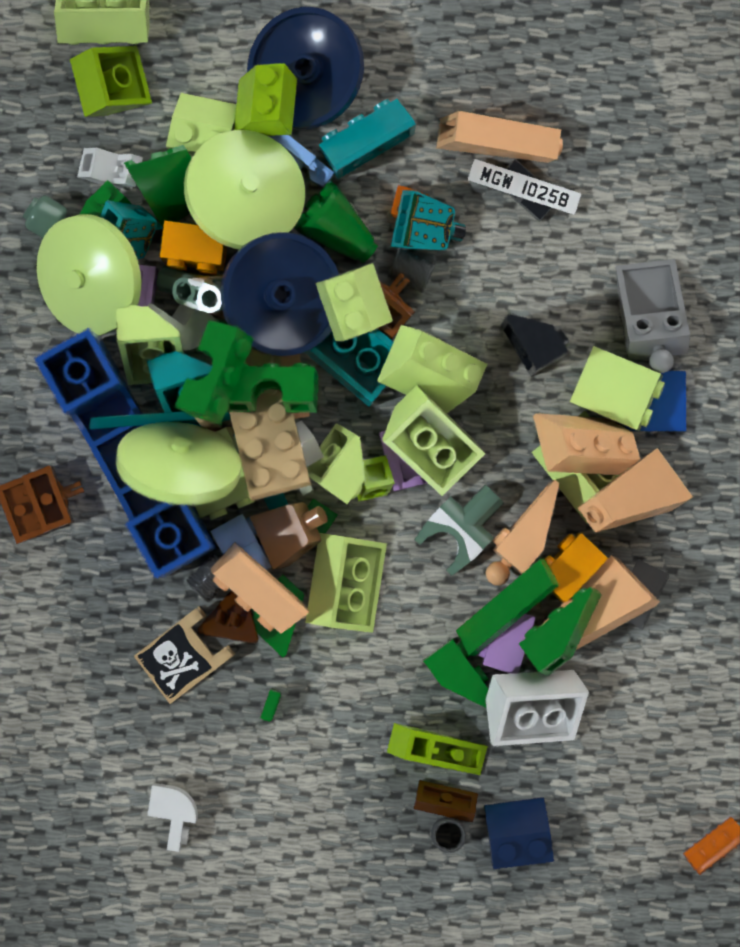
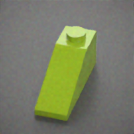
(436, 749)

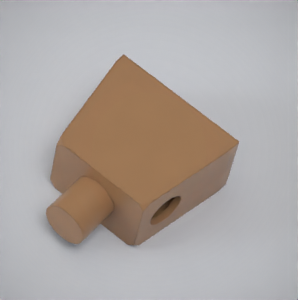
(288, 532)

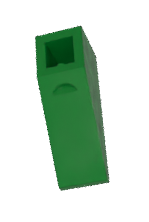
(557, 639)
(456, 674)

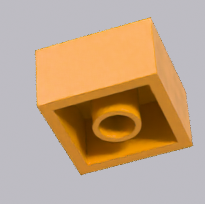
(190, 246)
(574, 564)

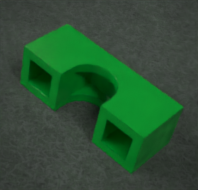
(296, 383)
(211, 396)

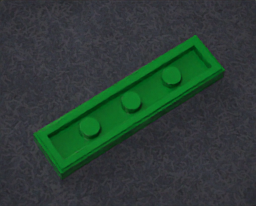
(507, 607)

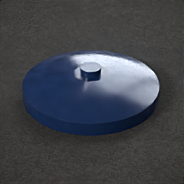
(322, 57)
(274, 293)

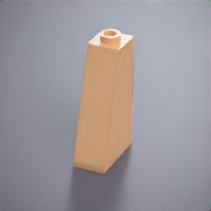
(498, 137)
(636, 494)
(620, 601)

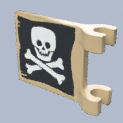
(180, 657)

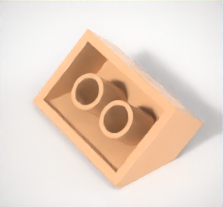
(585, 444)
(257, 590)

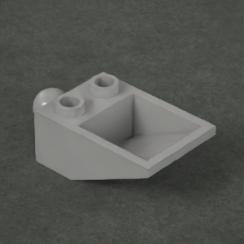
(653, 312)

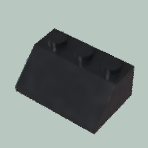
(535, 342)

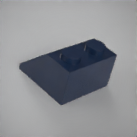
(518, 833)

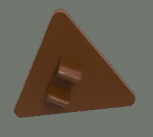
(230, 622)

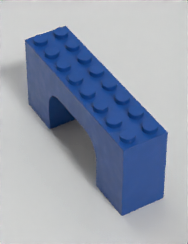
(91, 386)

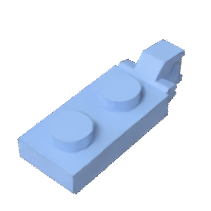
(318, 171)

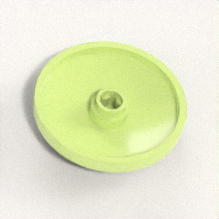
(243, 187)
(87, 273)
(178, 463)

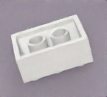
(535, 707)

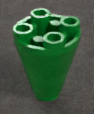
(336, 224)

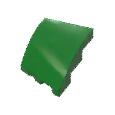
(163, 182)

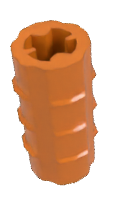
(714, 846)

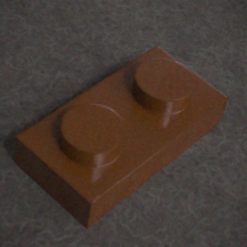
(446, 801)

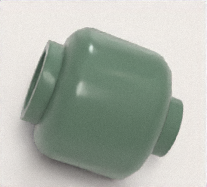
(43, 215)

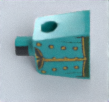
(134, 223)
(425, 223)

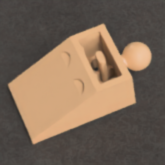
(525, 539)

